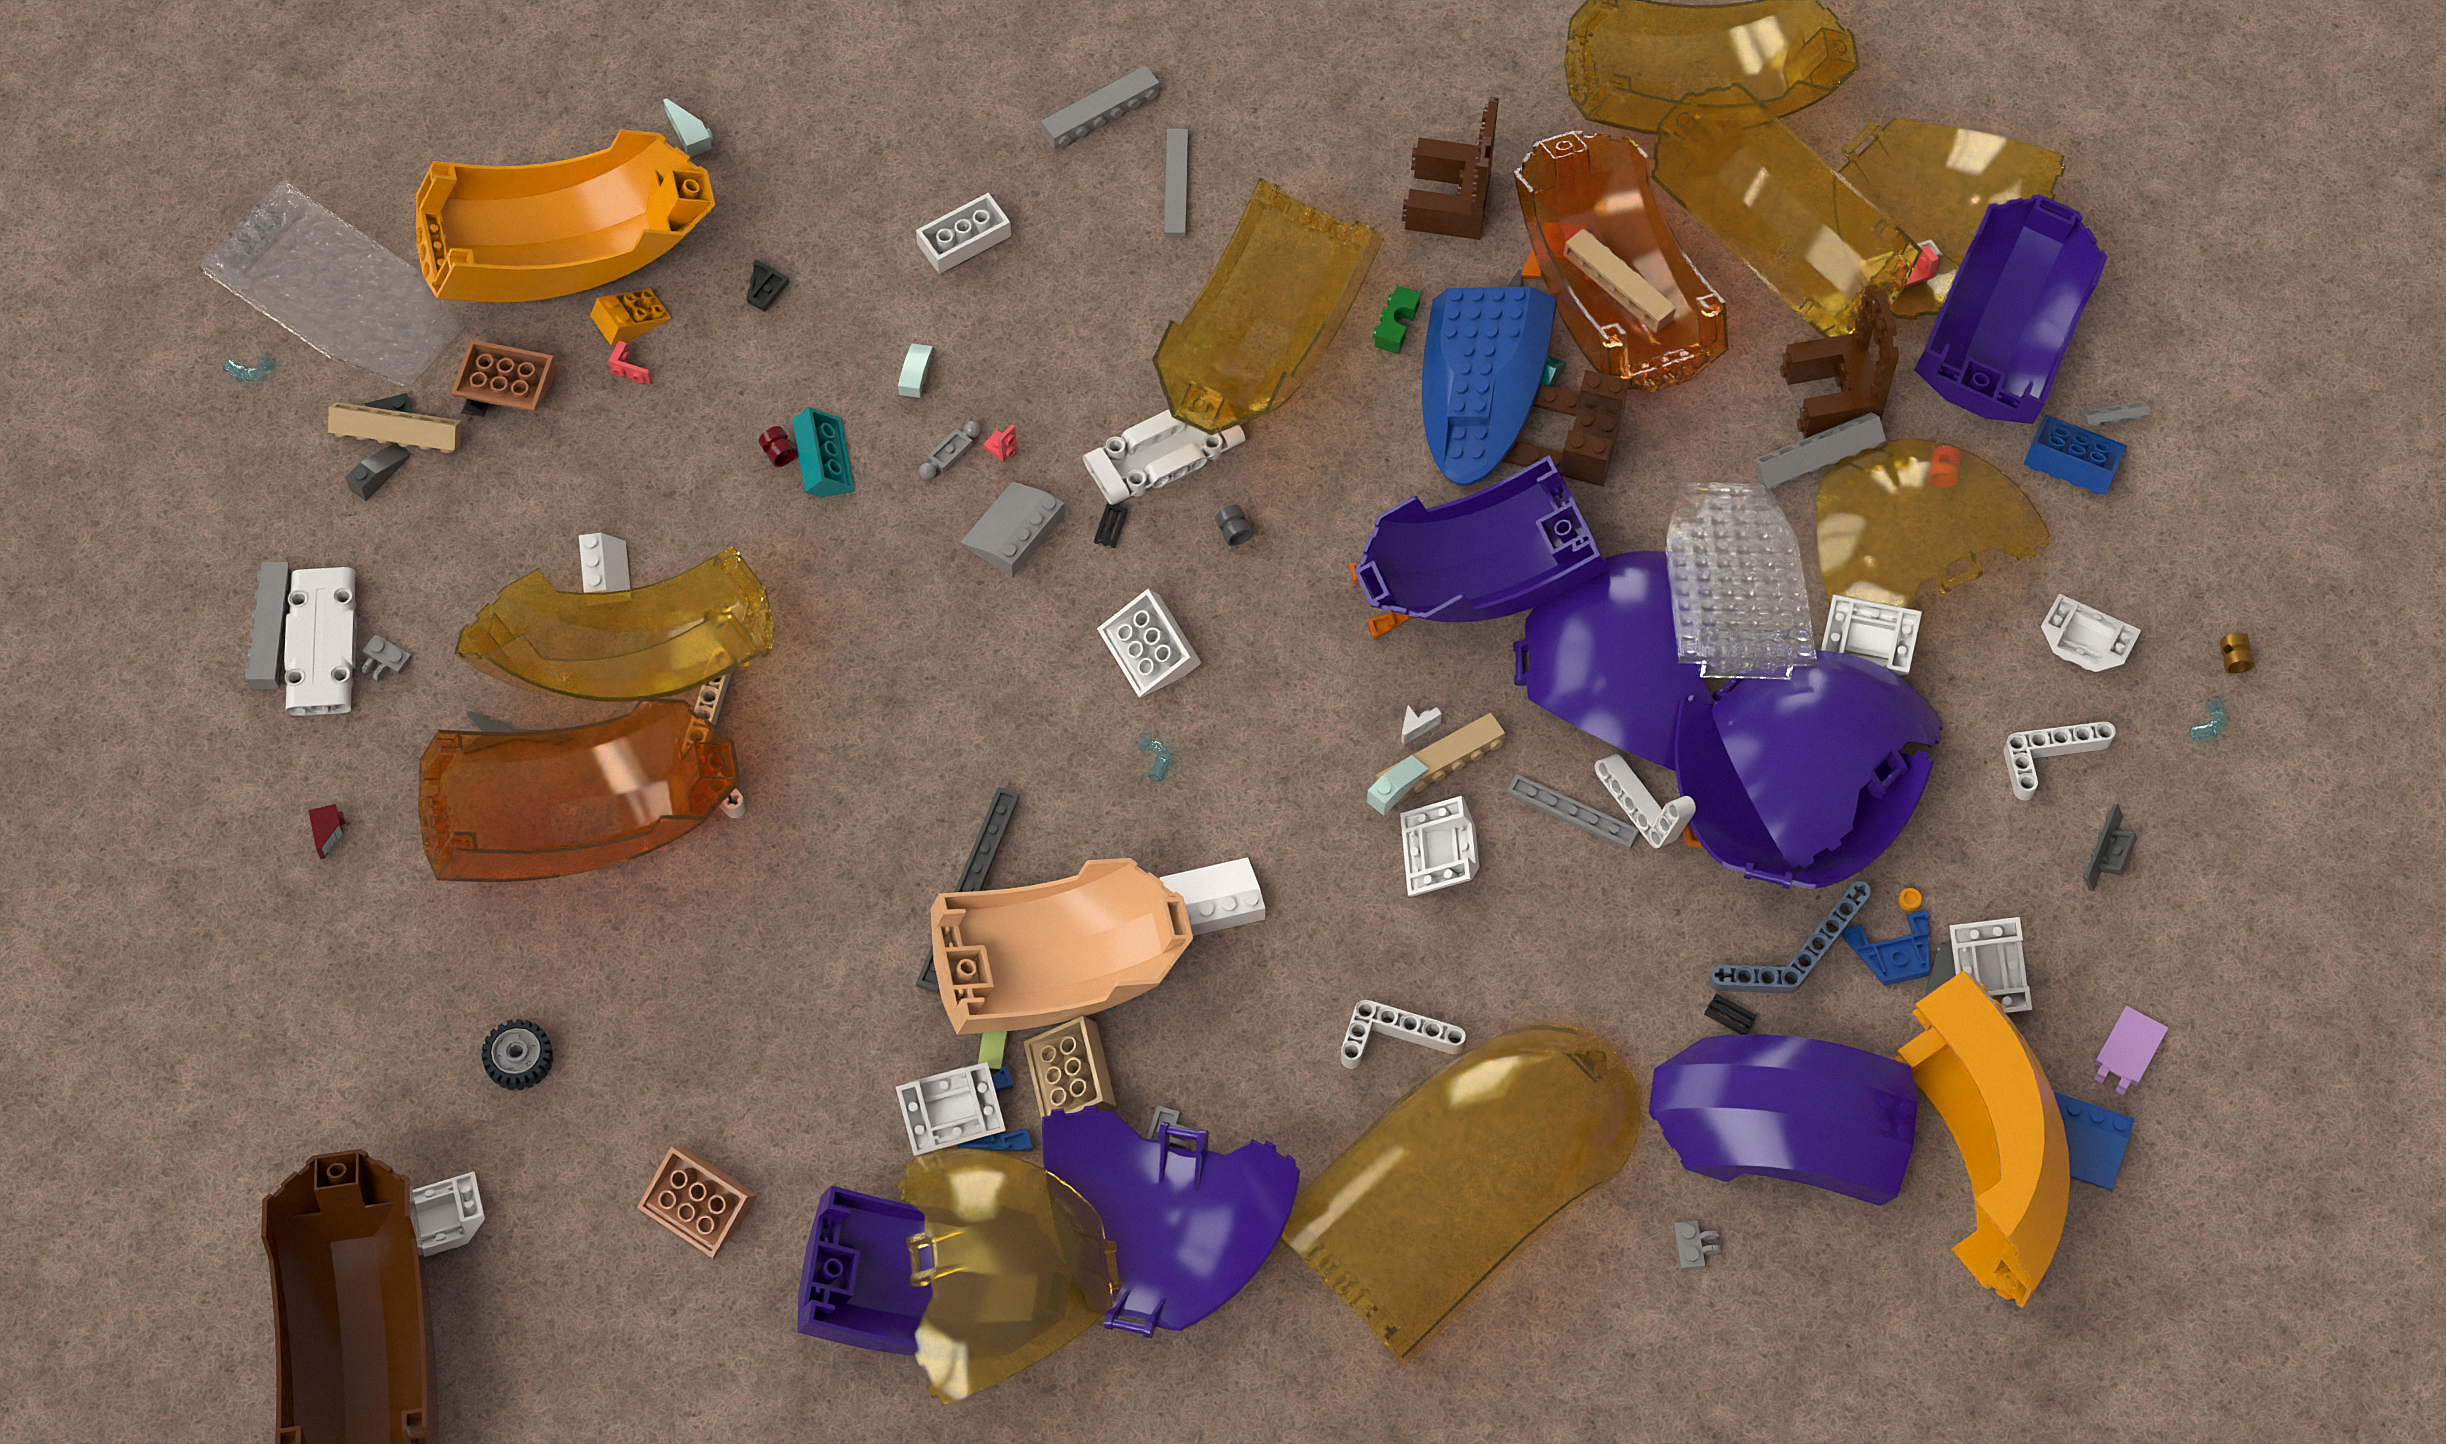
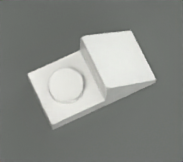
(1415, 726)

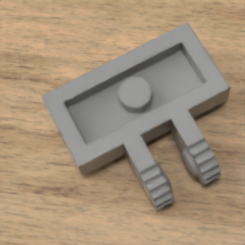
(386, 655)
(1172, 1117)
(1690, 1247)

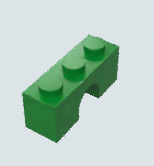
(1401, 304)

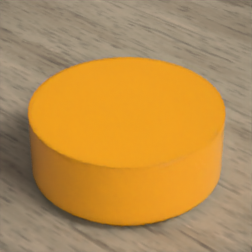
(1910, 899)

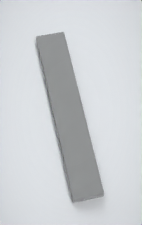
(1176, 183)
(1572, 812)

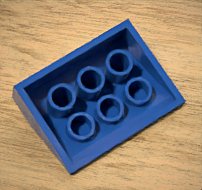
(2075, 455)
(2094, 1140)

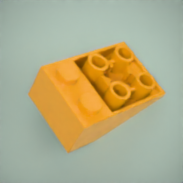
(628, 315)

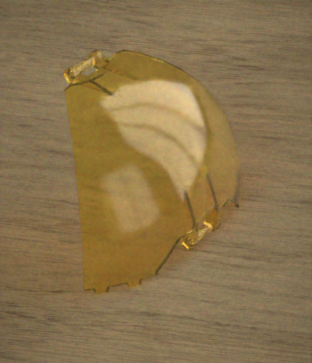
(1938, 187)
(1910, 512)
(1011, 1266)

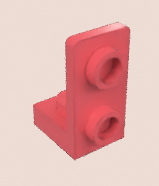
(1925, 267)
(619, 365)
(1002, 444)

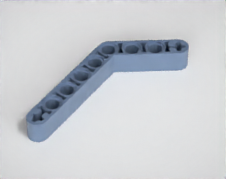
(1807, 952)

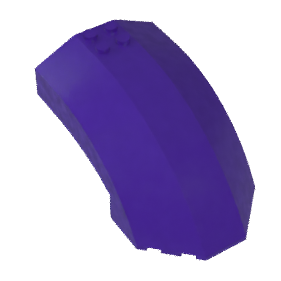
(2012, 309)
(1481, 552)
(1789, 1113)
(860, 1273)

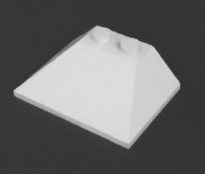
(1872, 632)
(2087, 635)
(1439, 846)
(1995, 958)
(950, 1108)
(448, 1213)

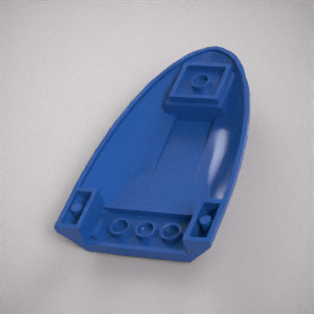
(1482, 374)

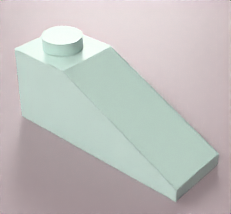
(689, 129)
(1395, 784)

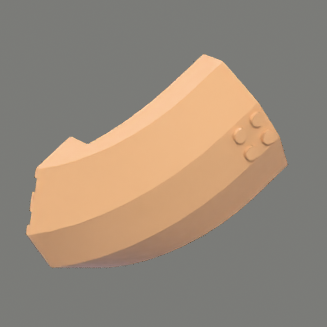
(1055, 947)

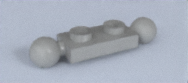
(949, 450)

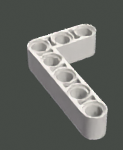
(2050, 747)
(1656, 824)
(1396, 1029)

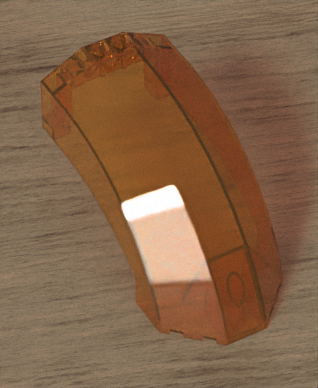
(1607, 190)
(570, 794)

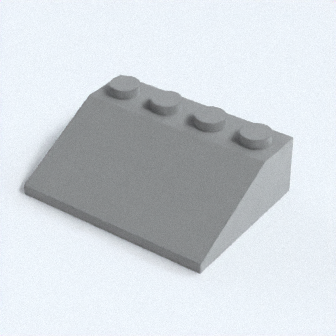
(1014, 527)

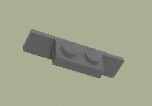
(2111, 850)

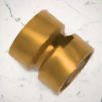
(2236, 653)

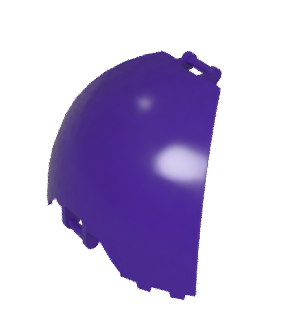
(1612, 658)
(1817, 741)
(1736, 833)
(1181, 1219)

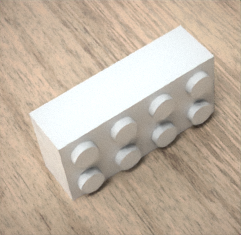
(963, 233)

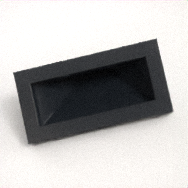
(474, 407)

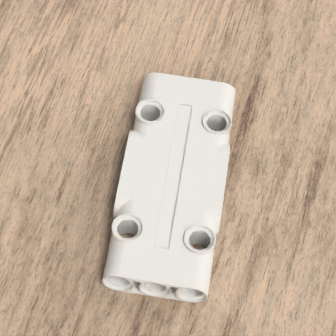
(1154, 455)
(320, 641)

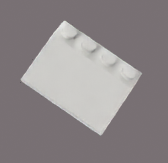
(1148, 644)
(1219, 895)

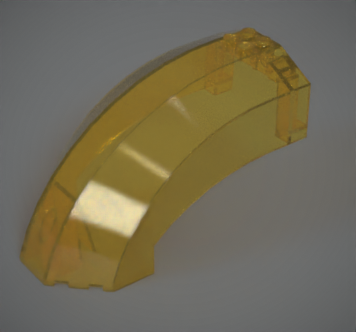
(1642, 56)
(1779, 207)
(1263, 312)
(623, 641)

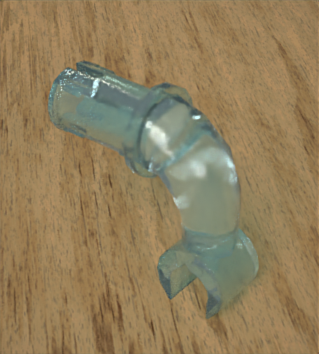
(245, 374)
(2213, 727)
(1162, 757)

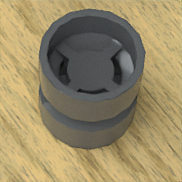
(1233, 524)

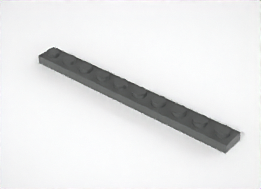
(977, 865)

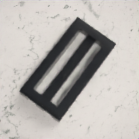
(1107, 541)
(1734, 1007)

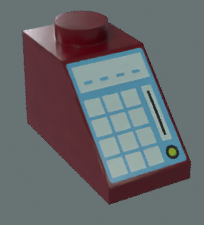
(326, 828)

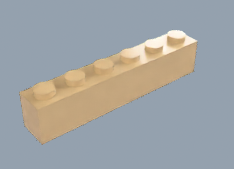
(1619, 280)
(394, 426)
(1456, 750)

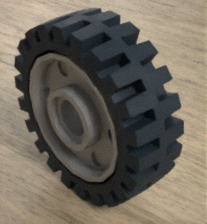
(515, 1038)

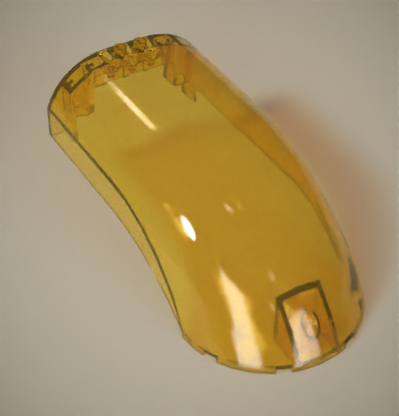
(1465, 1178)

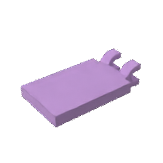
(2129, 1048)

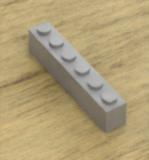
(1100, 107)
(1819, 450)
(269, 625)

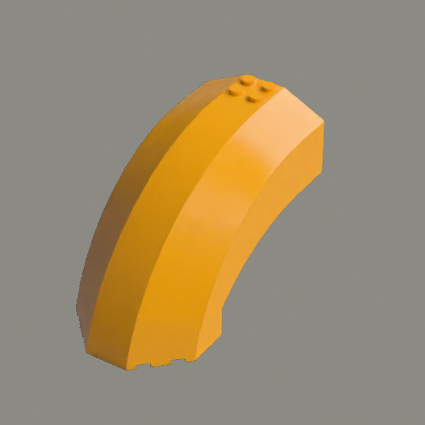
(556, 223)
(2005, 1126)

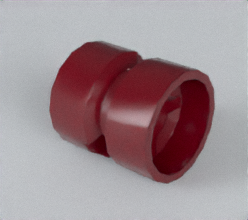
(777, 446)

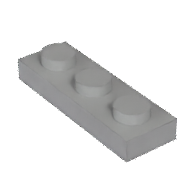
(2115, 413)

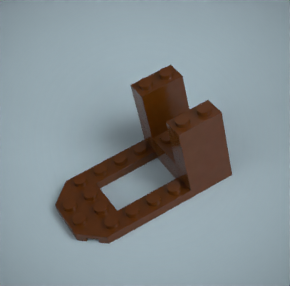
(1456, 164)
(1850, 363)
(1595, 430)

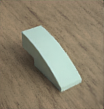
(915, 370)

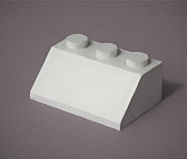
(604, 563)

